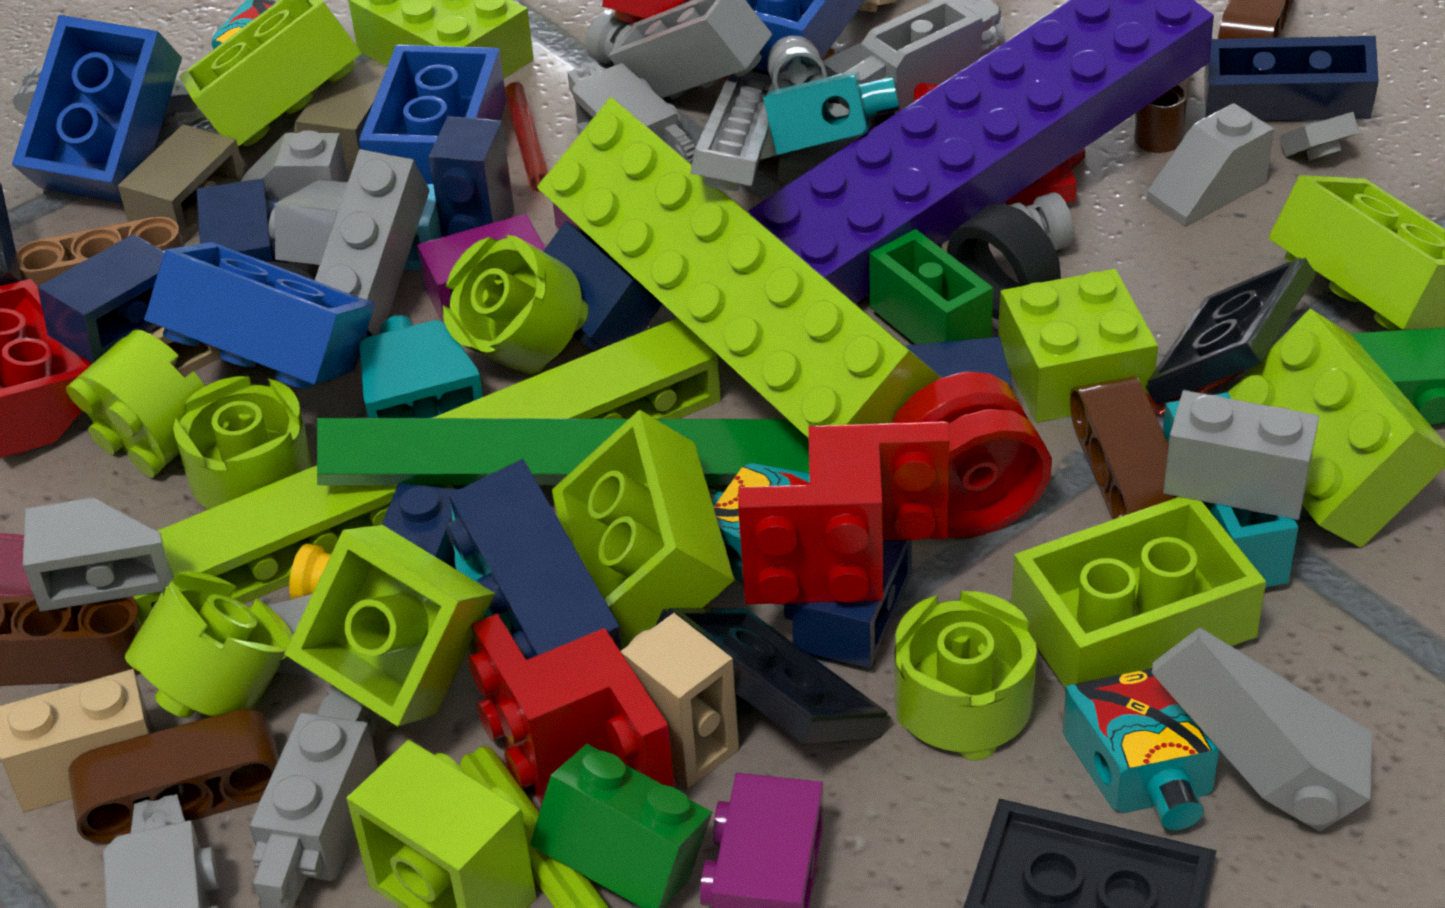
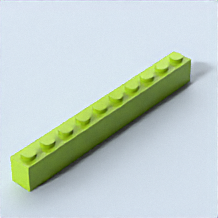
(259, 533)

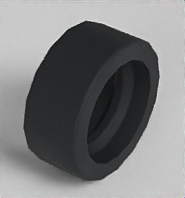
(1015, 236)

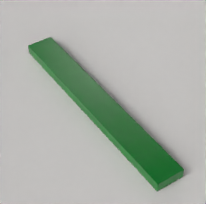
(472, 448)

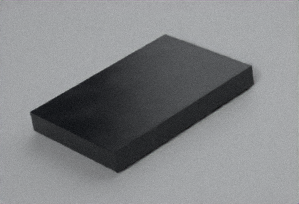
(1231, 330)
(785, 679)
(1075, 862)

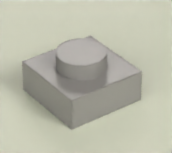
(1321, 137)

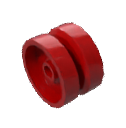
(993, 451)

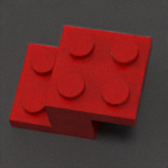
(830, 534)
(562, 702)

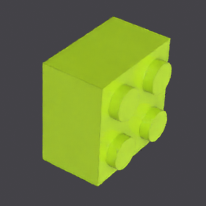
(1071, 337)
(388, 624)
(440, 836)

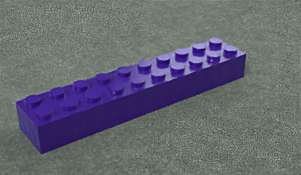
(987, 131)

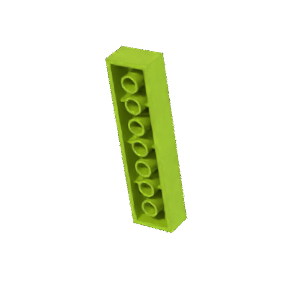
(731, 278)

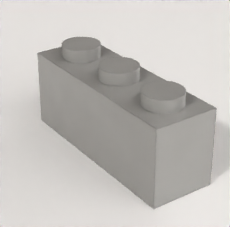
(693, 45)
(374, 231)

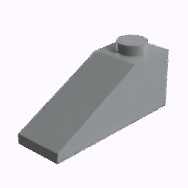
(1271, 730)

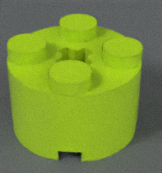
(513, 303)
(135, 400)
(240, 438)
(208, 647)
(964, 673)

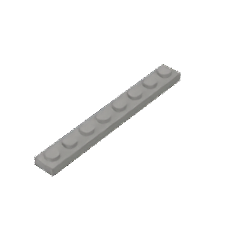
(734, 133)

